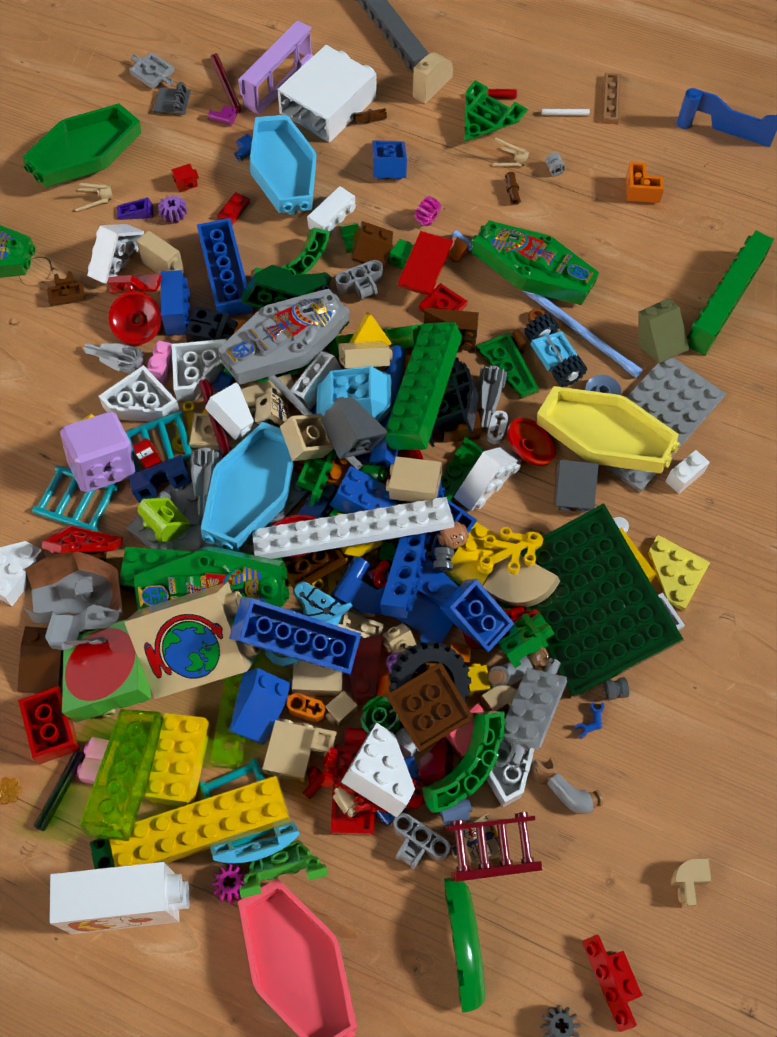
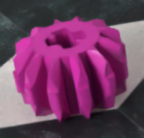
(427, 211)
(226, 892)

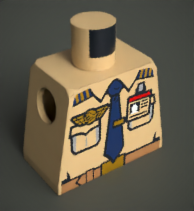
(271, 409)
(471, 845)

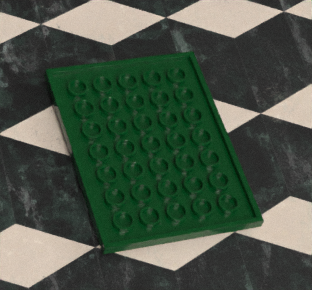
(604, 604)

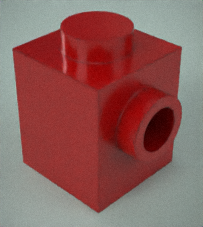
(185, 177)

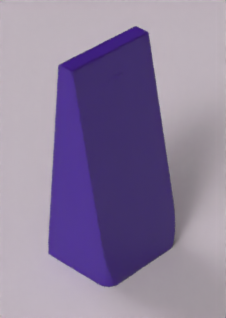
(135, 210)

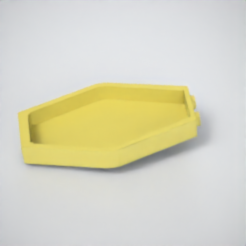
(608, 429)

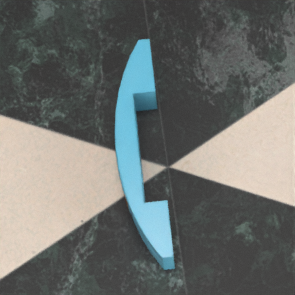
(258, 849)

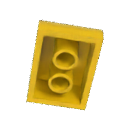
(467, 556)

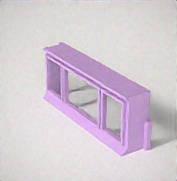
(295, 39)

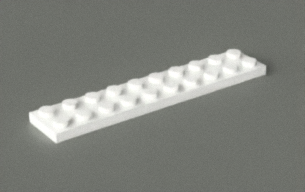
(352, 528)

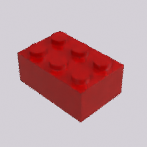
(46, 727)

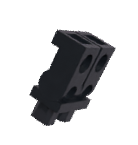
(209, 325)

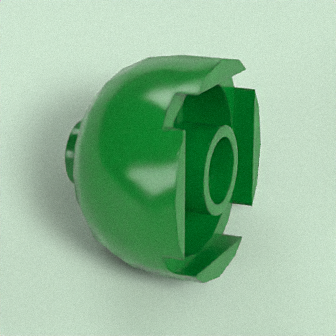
(380, 711)

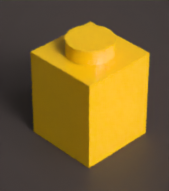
(479, 680)

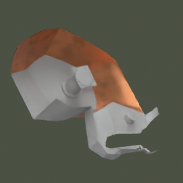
(73, 595)

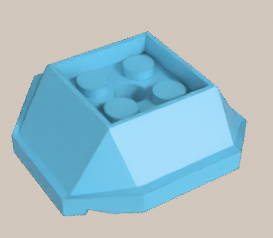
(365, 384)

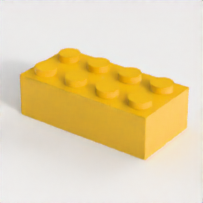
(178, 760)

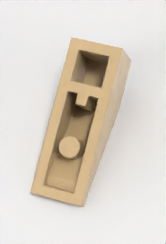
(361, 625)

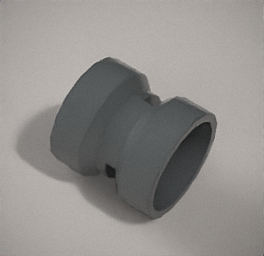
(443, 559)
(616, 688)

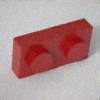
(234, 207)

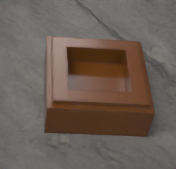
(519, 340)

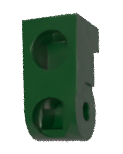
(102, 853)

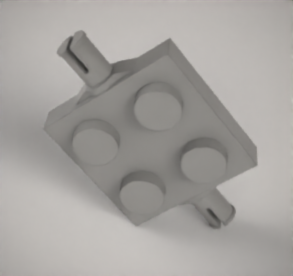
(151, 70)

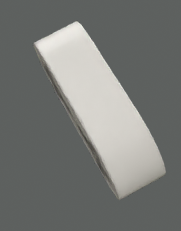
(494, 426)

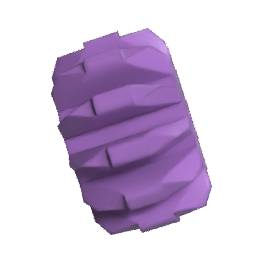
(172, 208)

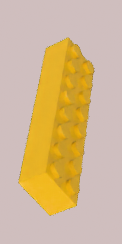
(204, 824)

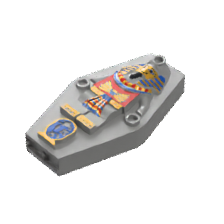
(284, 336)

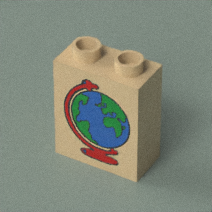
(188, 640)

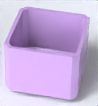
(98, 451)

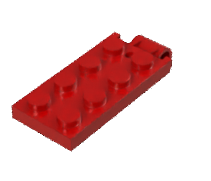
(362, 822)

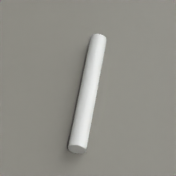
(566, 112)

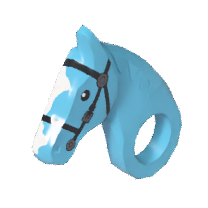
(315, 605)

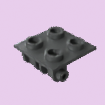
(172, 100)

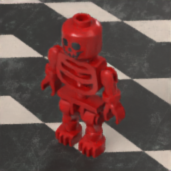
(328, 778)

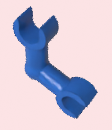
(595, 725)

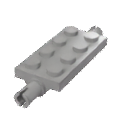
(533, 710)

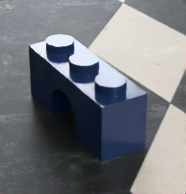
(146, 482)

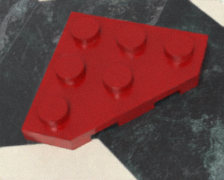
(80, 540)

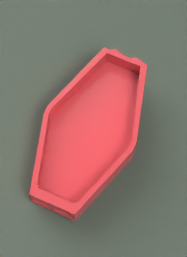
(296, 964)

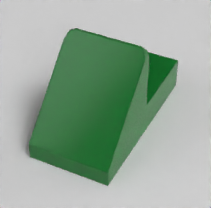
(347, 233)

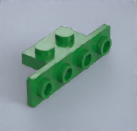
(314, 475)

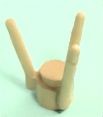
(520, 154)
(104, 192)

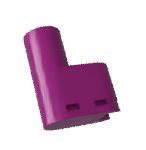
(226, 116)

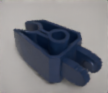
(322, 507)

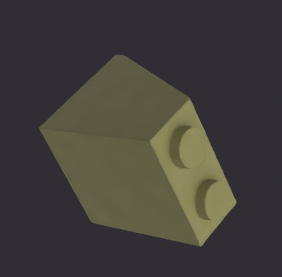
(662, 331)

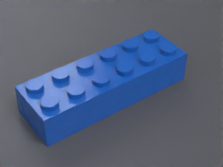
(224, 266)
(294, 635)

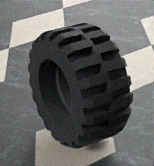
(430, 652)

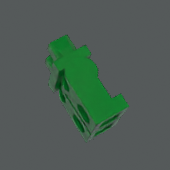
(525, 637)

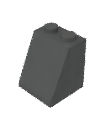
(351, 428)
(575, 485)

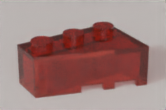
(366, 669)

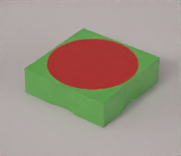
(102, 674)

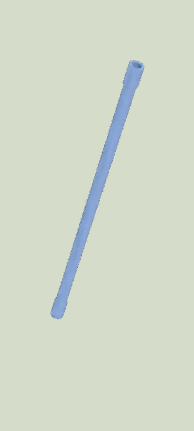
(627, 365)

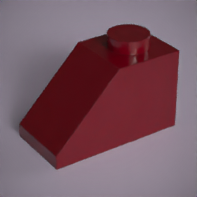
(436, 763)

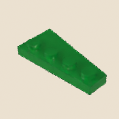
(505, 355)
(460, 467)

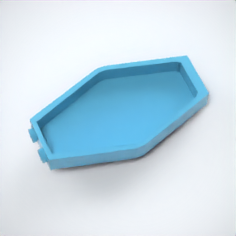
(283, 163)
(247, 488)

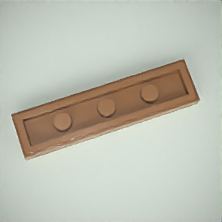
(611, 98)

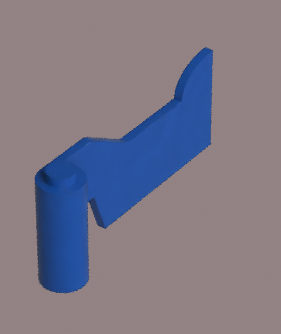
(725, 119)
(424, 617)

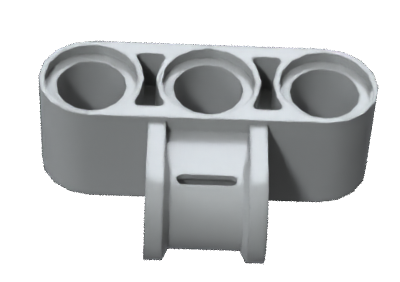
(360, 279)
(413, 850)

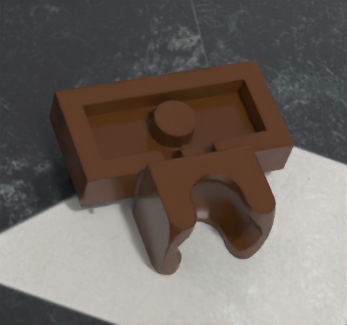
(65, 290)

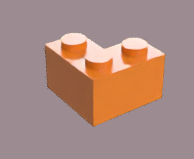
(641, 186)

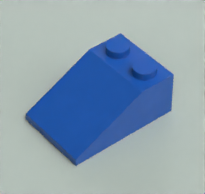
(389, 159)
(477, 614)
(258, 705)

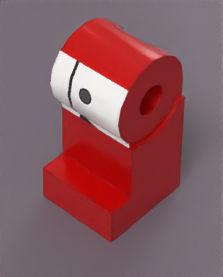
(147, 453)

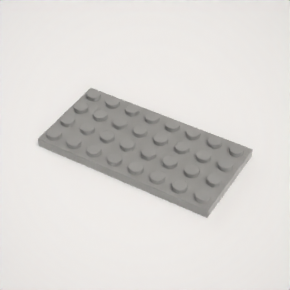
(676, 399)

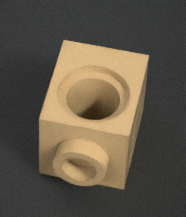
(341, 709)
(322, 741)

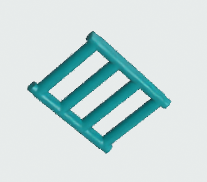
(160, 423)
(57, 515)
(205, 789)

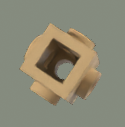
(398, 639)

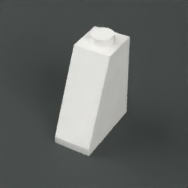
(231, 411)

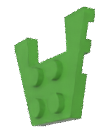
(287, 860)

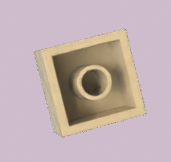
(306, 437)

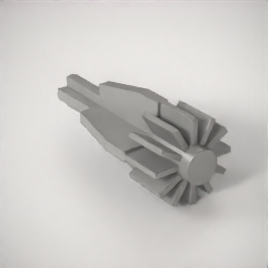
(117, 356)
(491, 383)
(202, 467)

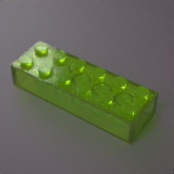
(122, 776)

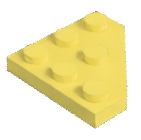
(676, 571)

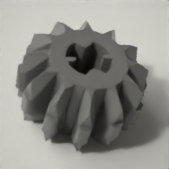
(564, 1018)

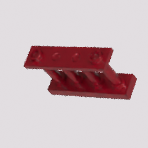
(506, 865)

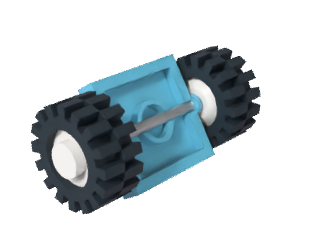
(555, 350)

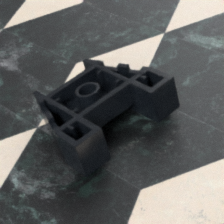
(457, 404)

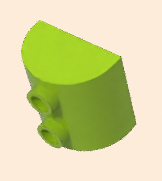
(163, 518)

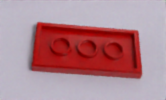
(425, 263)

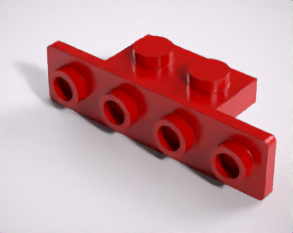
(129, 283)
(615, 981)

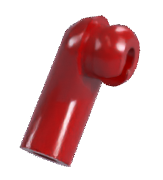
(378, 574)
(314, 782)

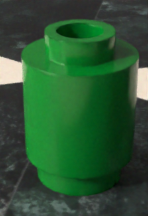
(375, 471)

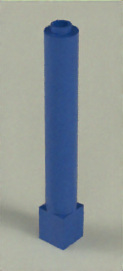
(382, 452)

